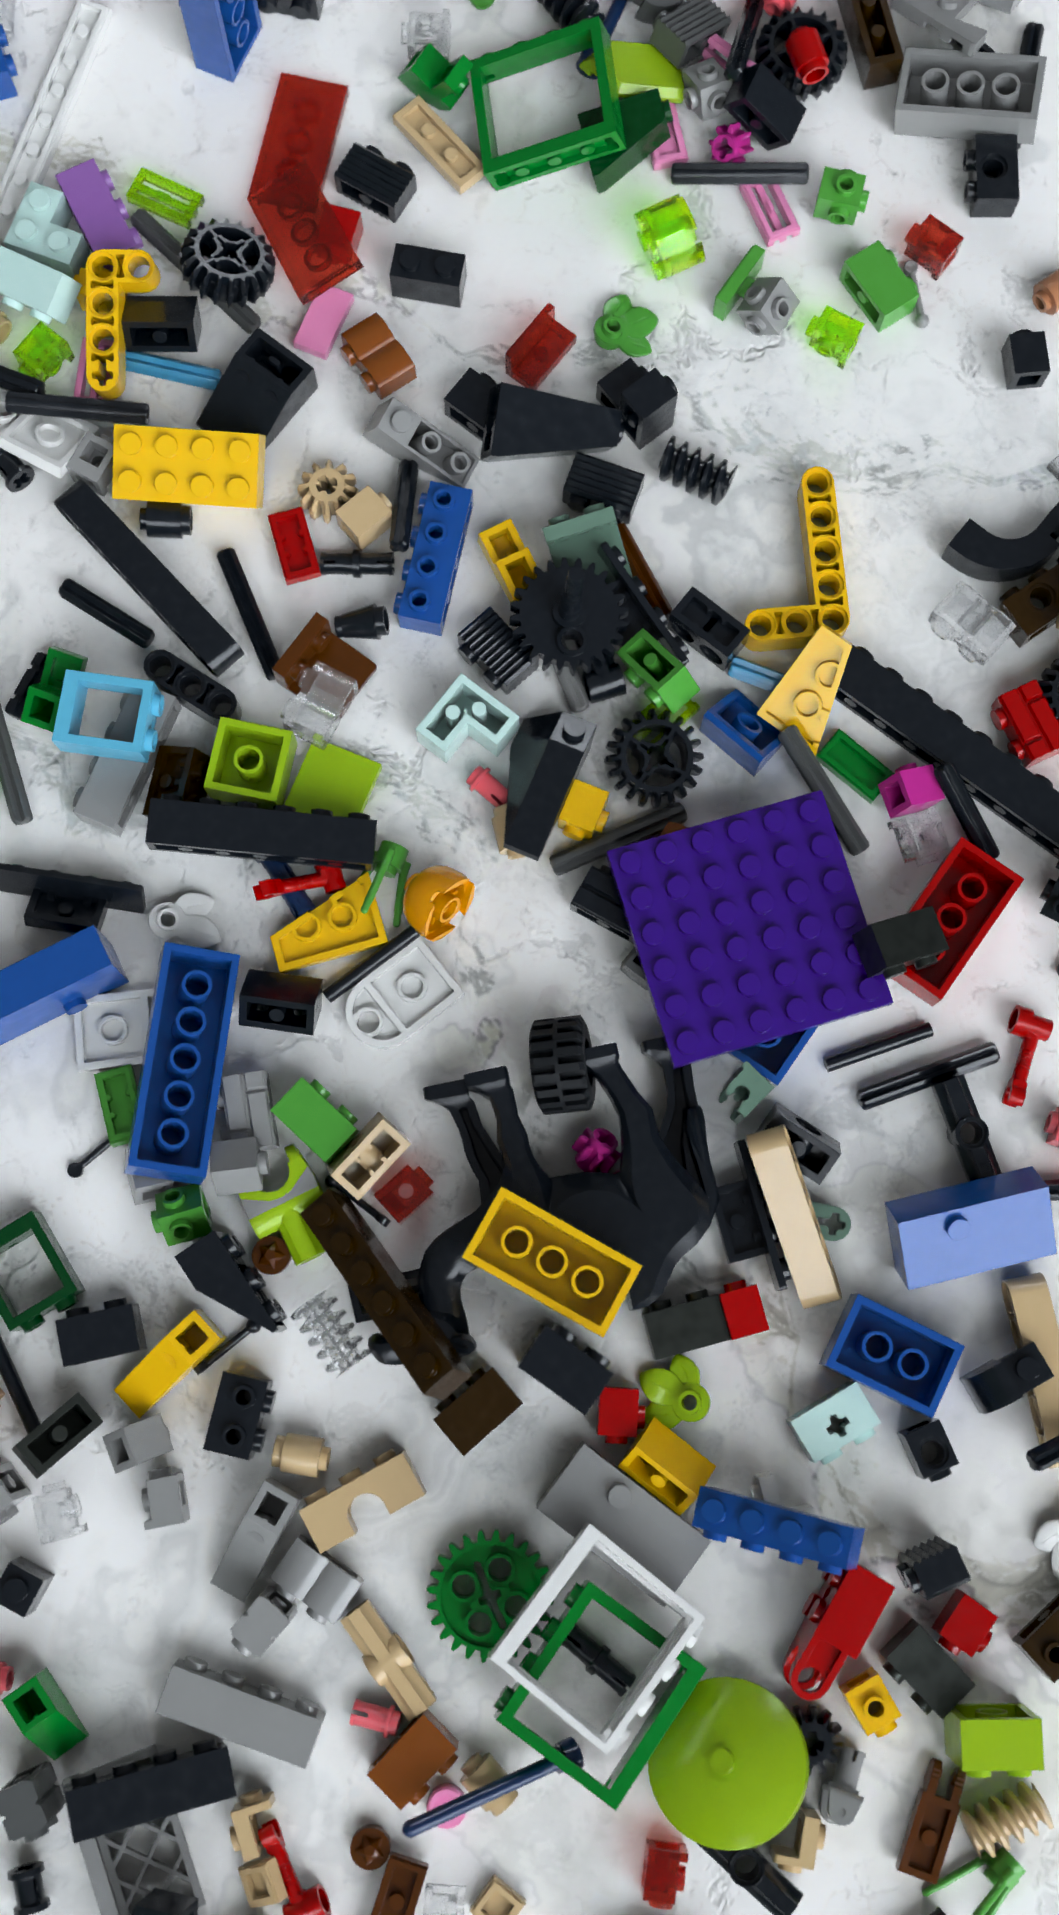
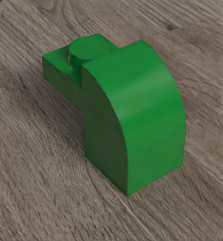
(435, 78)
(44, 697)

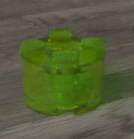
(670, 236)

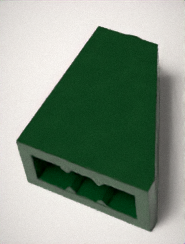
(644, 130)

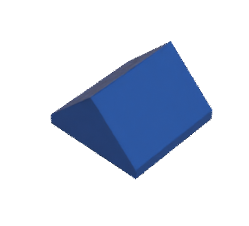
(741, 732)

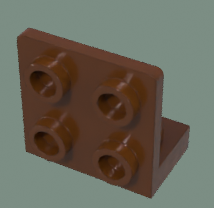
(320, 644)

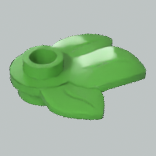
(627, 325)

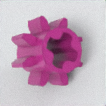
(731, 143)
(596, 1150)

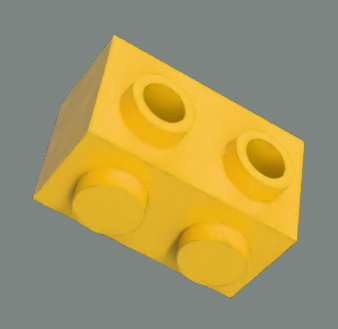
(670, 1466)

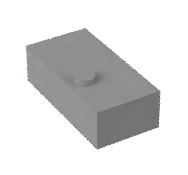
(966, 95)
(626, 1513)

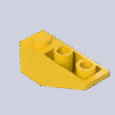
(170, 1362)

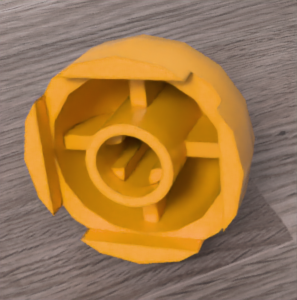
(435, 898)

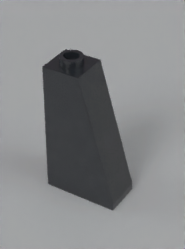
(541, 424)

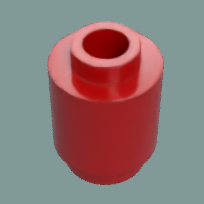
(807, 54)

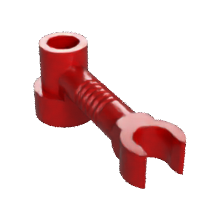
(328, 877)
(1030, 1029)
(302, 1902)

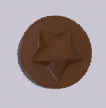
(271, 1255)
(370, 1847)

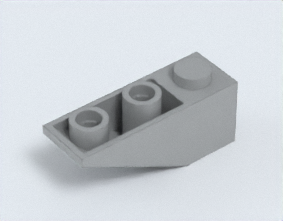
(411, 437)
(256, 1538)

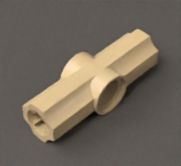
(388, 1660)

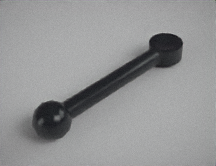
(76, 1169)
(381, 1218)
(251, 1327)

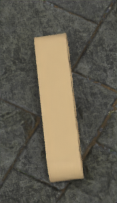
(794, 1216)
(1034, 1319)

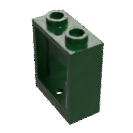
(61, 1300)

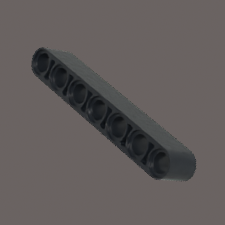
(149, 578)

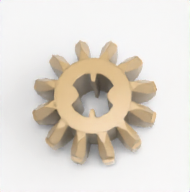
(314, 486)

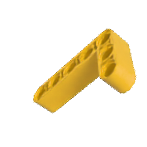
(818, 573)

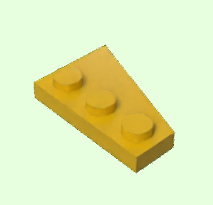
(809, 687)
(331, 930)

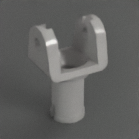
(839, 1797)

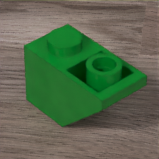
(45, 1715)

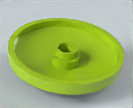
(731, 1765)

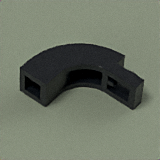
(1000, 559)

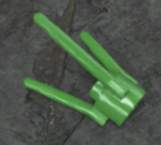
(388, 862)
(1002, 1872)

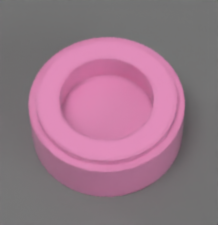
(441, 1795)

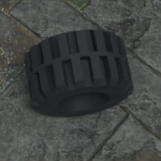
(560, 1065)

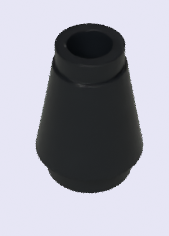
(363, 623)

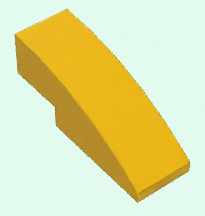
(507, 556)

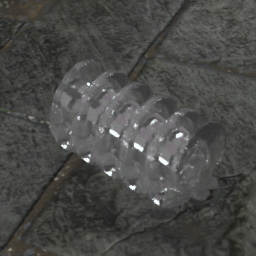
(330, 1333)

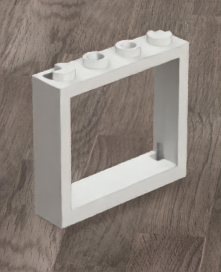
(661, 1666)

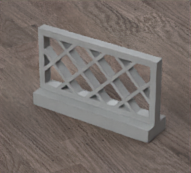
(102, 1867)

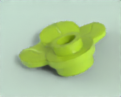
(669, 1389)

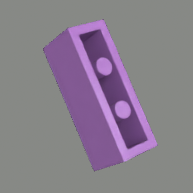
(95, 209)

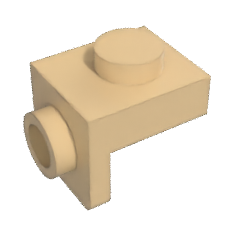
(244, 1832)
(808, 1838)

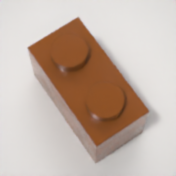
(414, 1759)

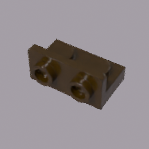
(178, 772)

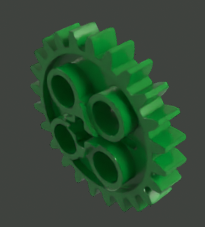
(457, 1608)

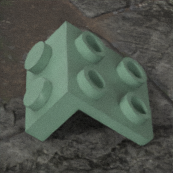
(582, 537)

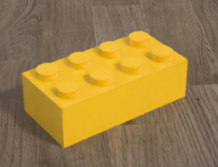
(188, 466)
(552, 1262)

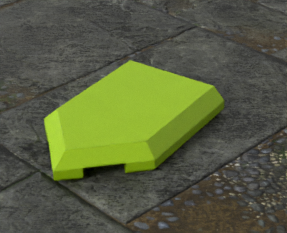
(641, 69)

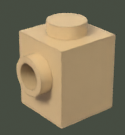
(365, 517)

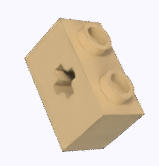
(368, 1156)

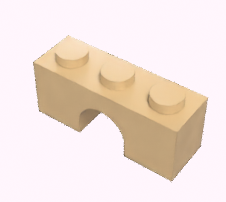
(329, 1514)

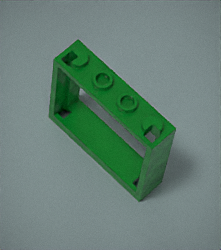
(562, 150)
(652, 1730)

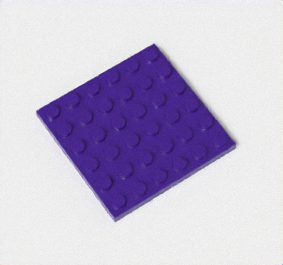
(746, 928)

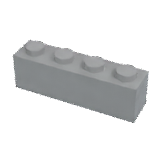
(118, 783)
(241, 1711)

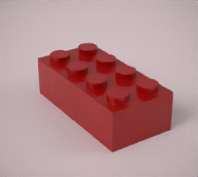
(967, 898)

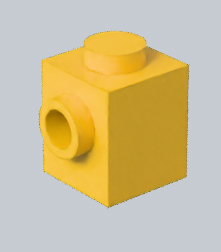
(584, 811)

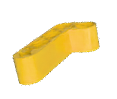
(109, 325)

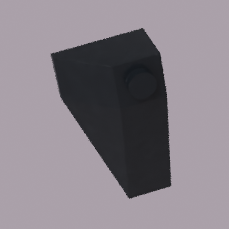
(541, 773)

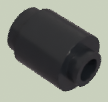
(166, 519)

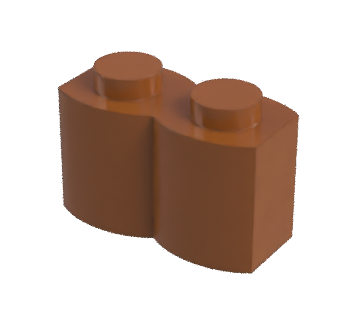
(378, 356)

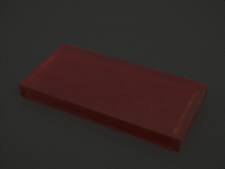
(300, 128)
(304, 232)

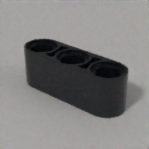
(184, 675)

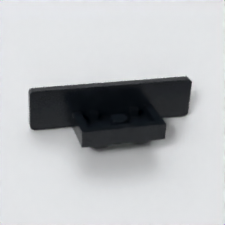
(639, 609)
(69, 900)
(745, 1223)

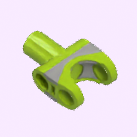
(282, 1209)

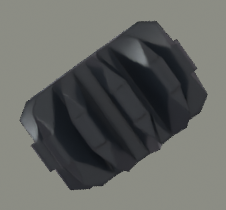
(823, 1731)

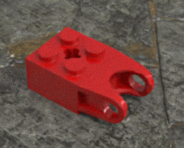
(834, 1628)

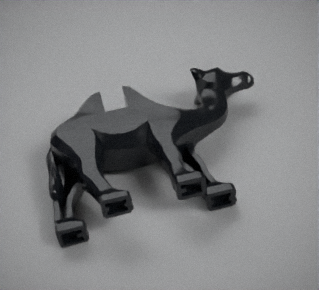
(645, 1211)

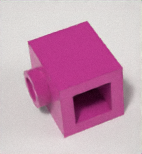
(911, 790)

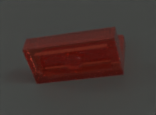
(538, 349)

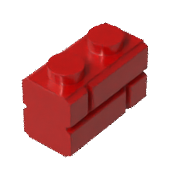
(1027, 723)

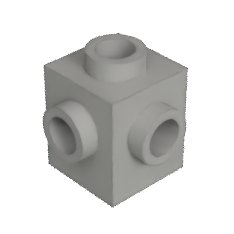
(705, 88)
(767, 306)

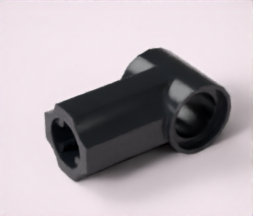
(603, 681)

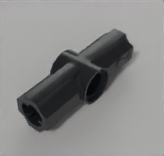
(957, 1109)
(763, 1882)

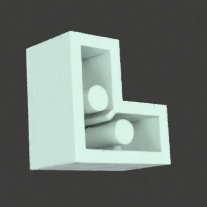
(42, 231)
(463, 713)

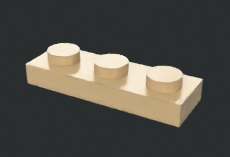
(439, 144)

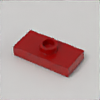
(294, 545)

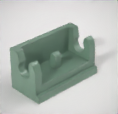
(749, 1088)

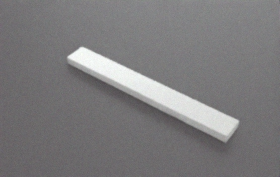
(52, 106)

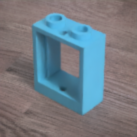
(71, 710)

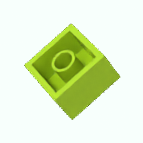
(250, 763)
(994, 1739)

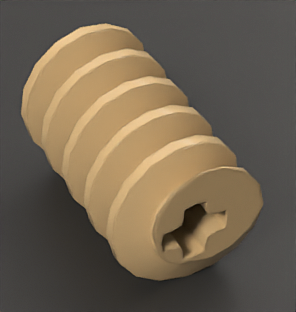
(1006, 1819)

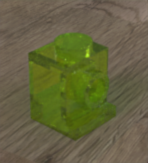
(834, 334)
(42, 353)

